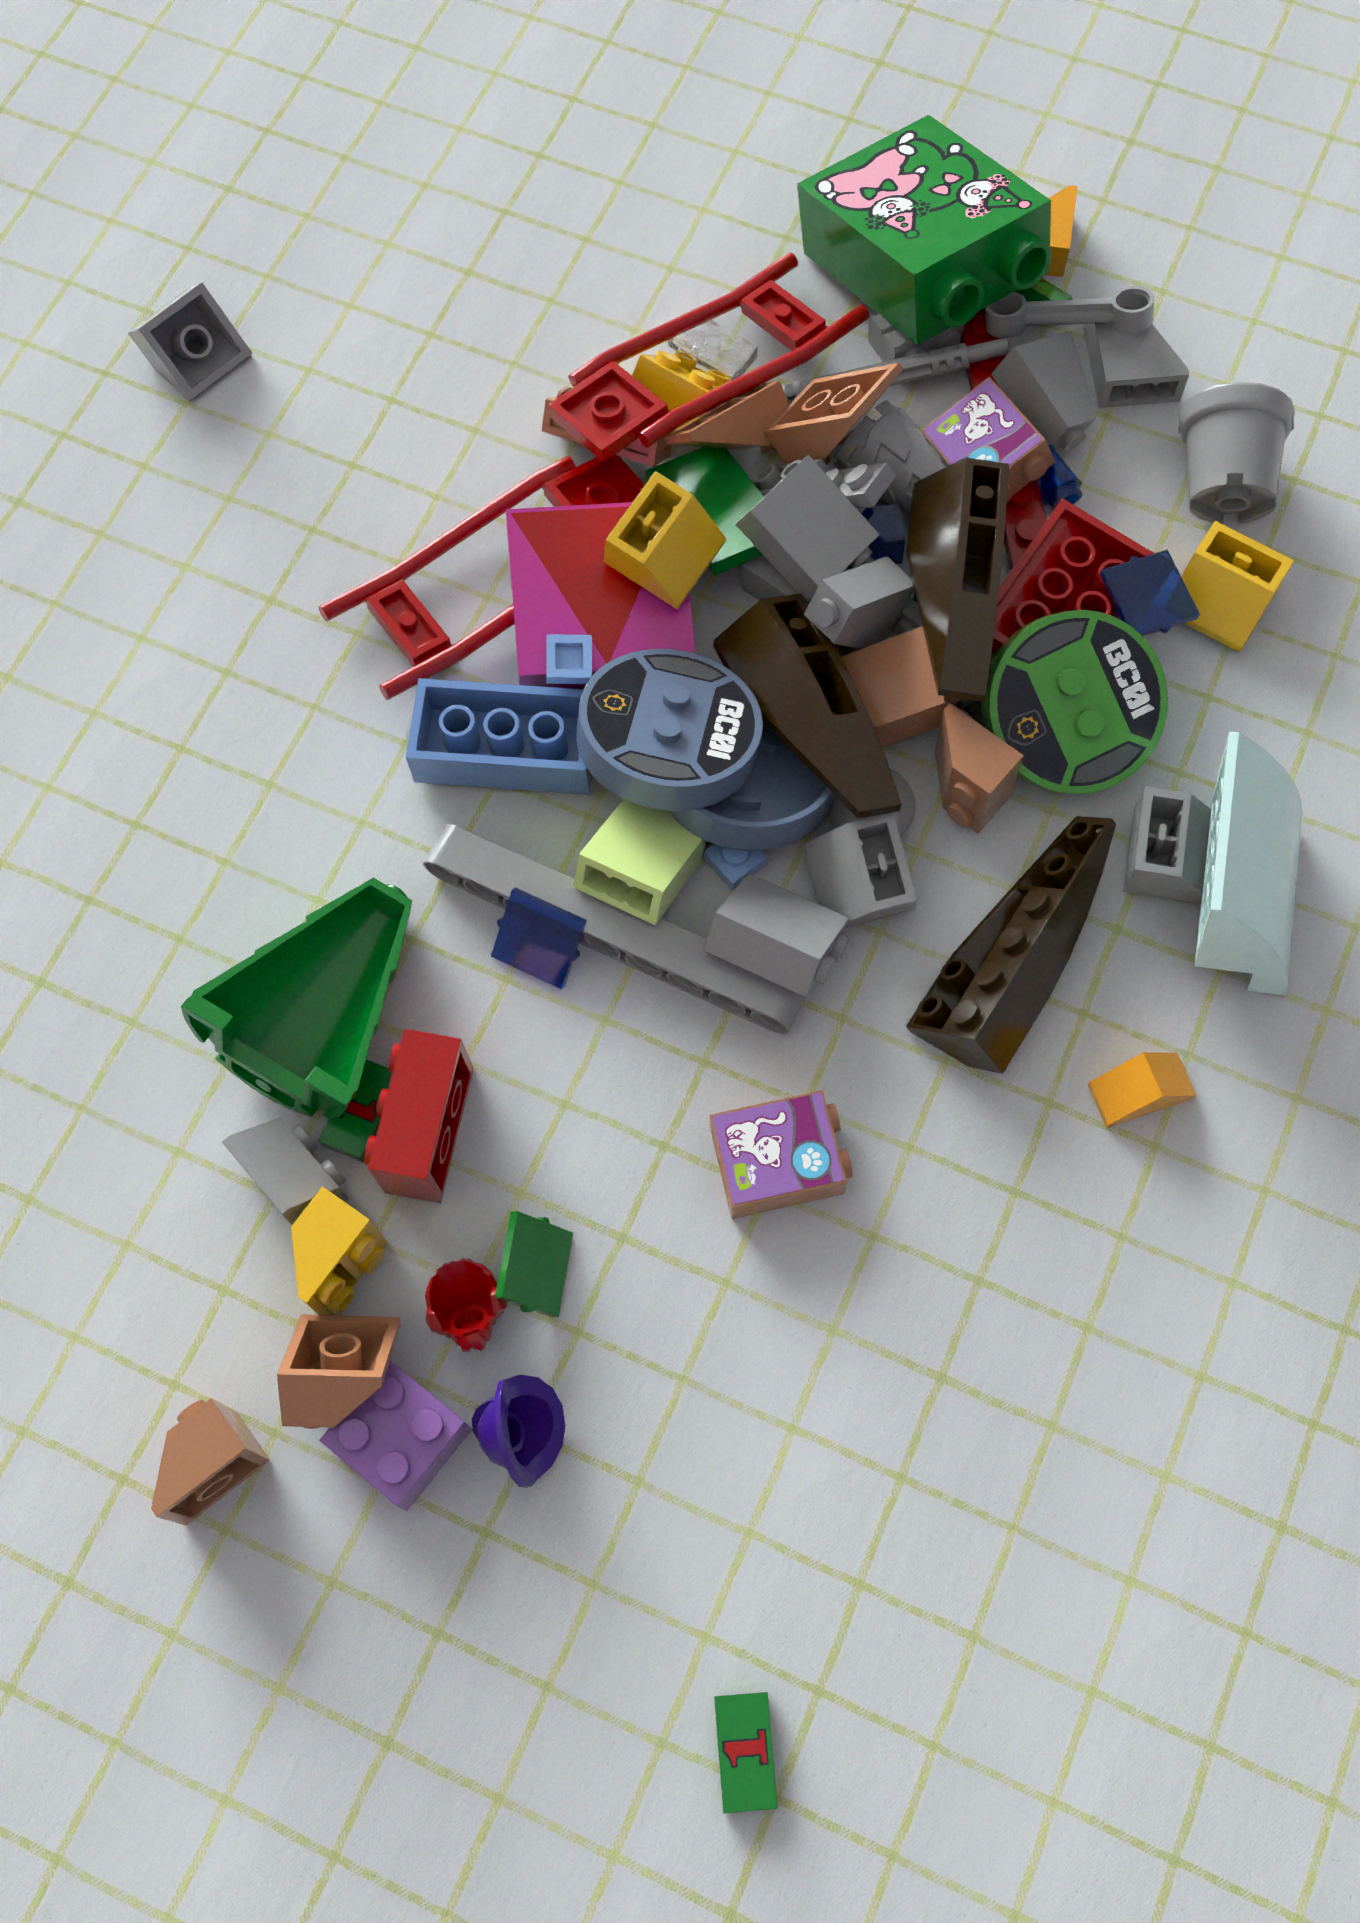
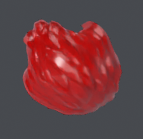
(463, 1303)

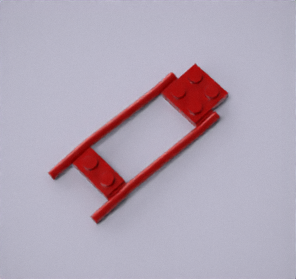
(614, 409)
(406, 617)

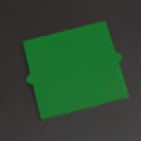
(534, 1264)

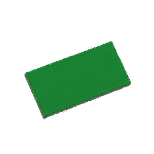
(723, 493)

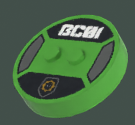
(1077, 700)

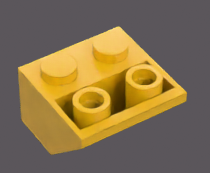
(676, 377)
(664, 541)
(1233, 584)
(333, 1252)

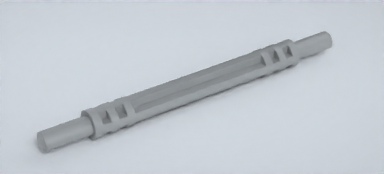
(925, 364)

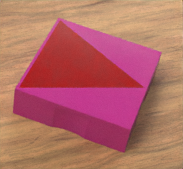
(569, 590)

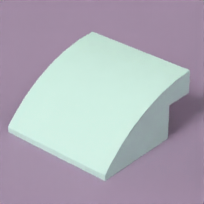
(1251, 868)

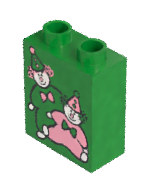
(925, 228)

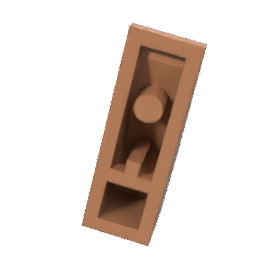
(736, 423)

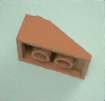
(828, 412)

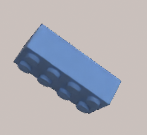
(496, 737)

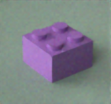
(398, 1438)

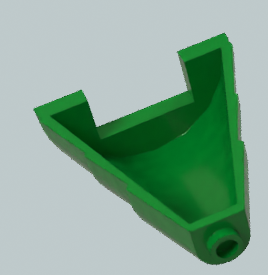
(308, 1002)

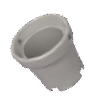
(1235, 449)

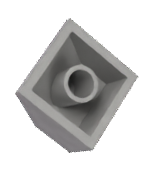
(190, 341)
(283, 1166)

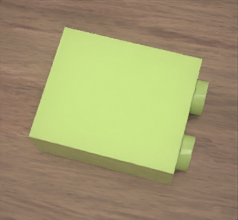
(639, 861)

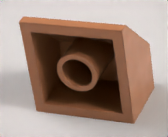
(973, 769)
(333, 1367)
(203, 1461)

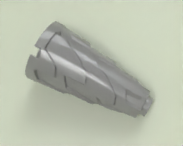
(892, 441)

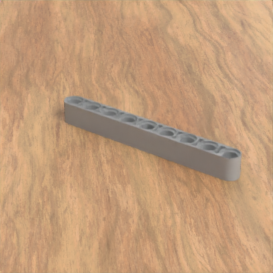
(656, 950)

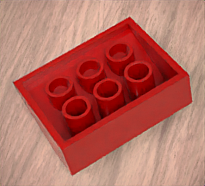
(1062, 571)

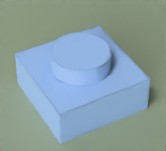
(568, 659)
(734, 864)

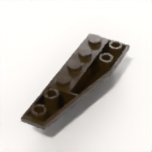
(957, 569)
(810, 701)
(1016, 953)

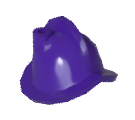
(521, 1428)

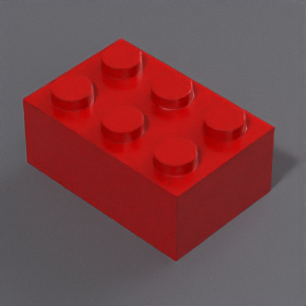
(420, 1115)

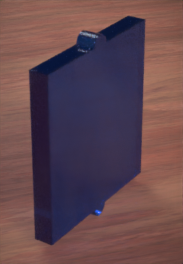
(1150, 593)
(538, 938)

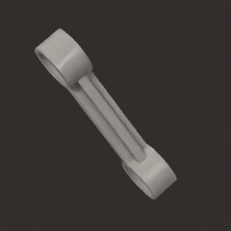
(1127, 311)

